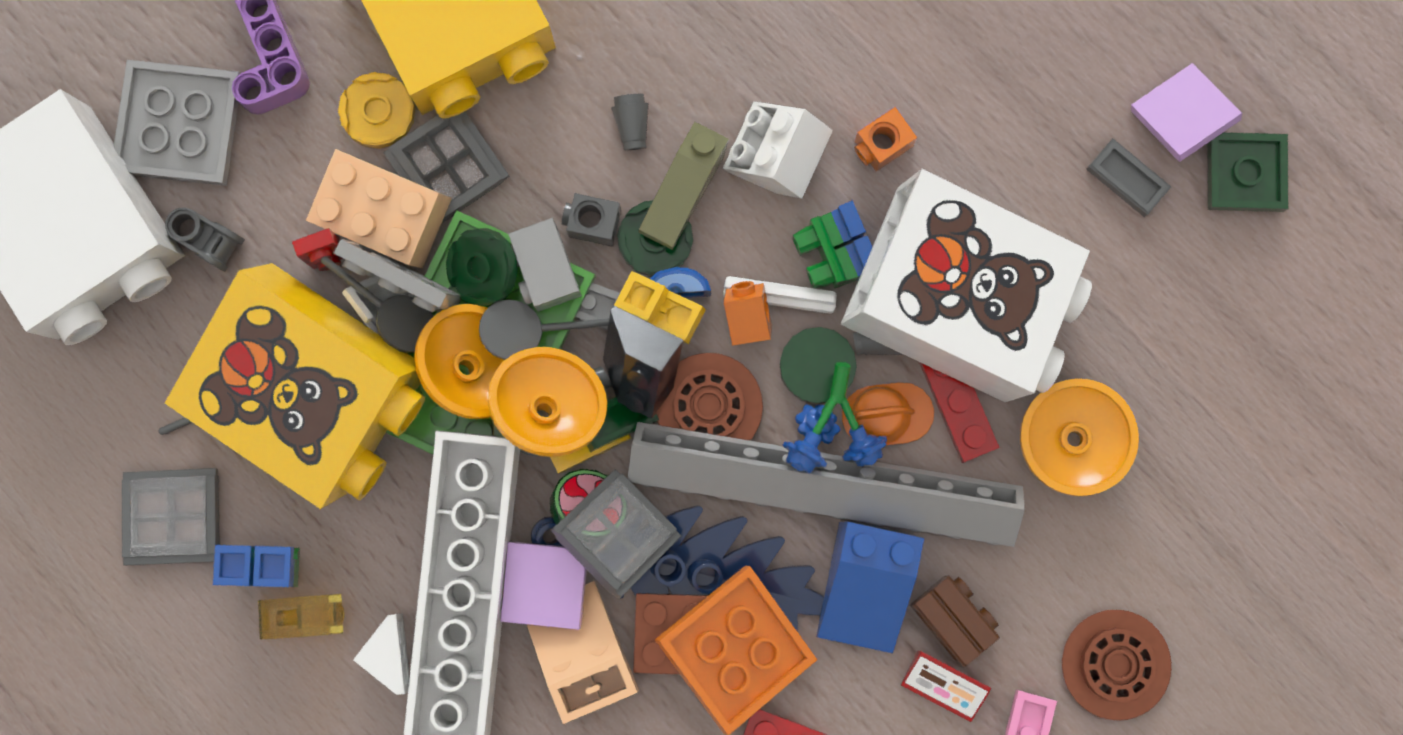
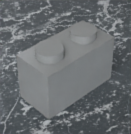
(544, 265)

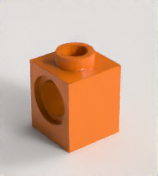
(891, 125)
(747, 313)

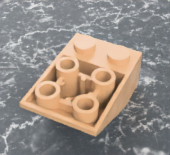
(584, 665)

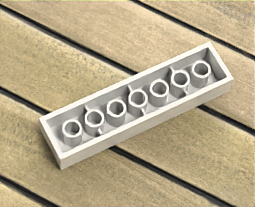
(462, 585)

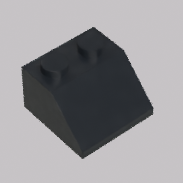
(640, 361)

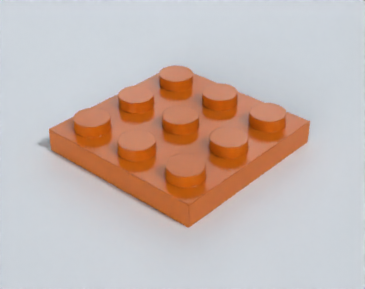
(736, 650)

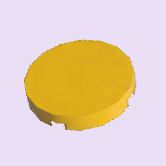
(376, 110)

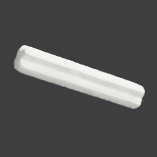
(792, 296)

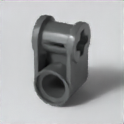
(208, 240)

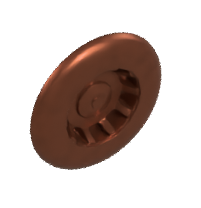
(710, 402)
(1117, 665)

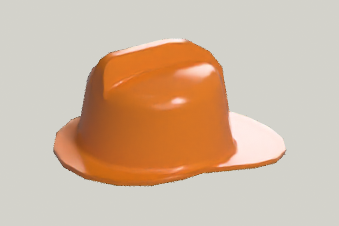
(892, 410)

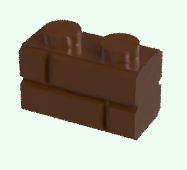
(956, 620)

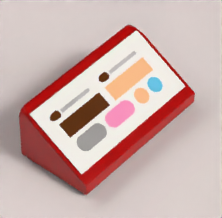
(945, 686)

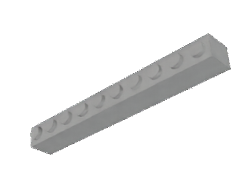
(842, 489)

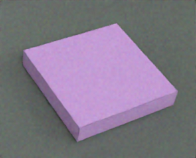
(1186, 112)
(543, 586)

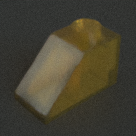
(301, 616)

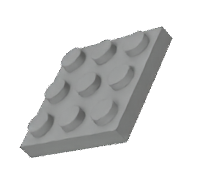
(177, 122)

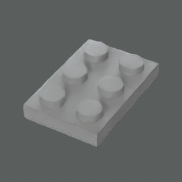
(396, 276)

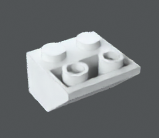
(778, 148)

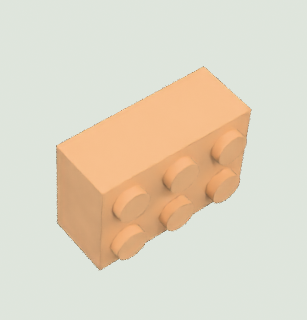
(378, 209)

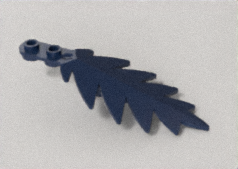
(701, 564)

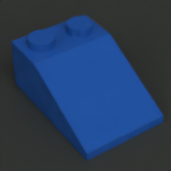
(869, 586)

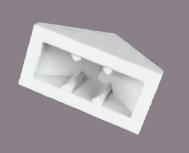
(386, 655)

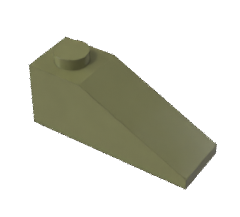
(684, 185)

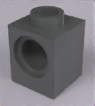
(604, 231)

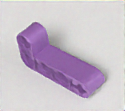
(274, 63)

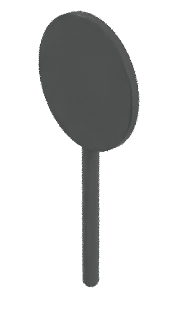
(397, 318)
(514, 326)

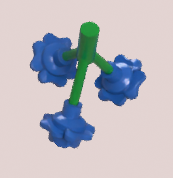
(819, 425)

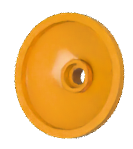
(443, 345)
(552, 383)
(1105, 432)

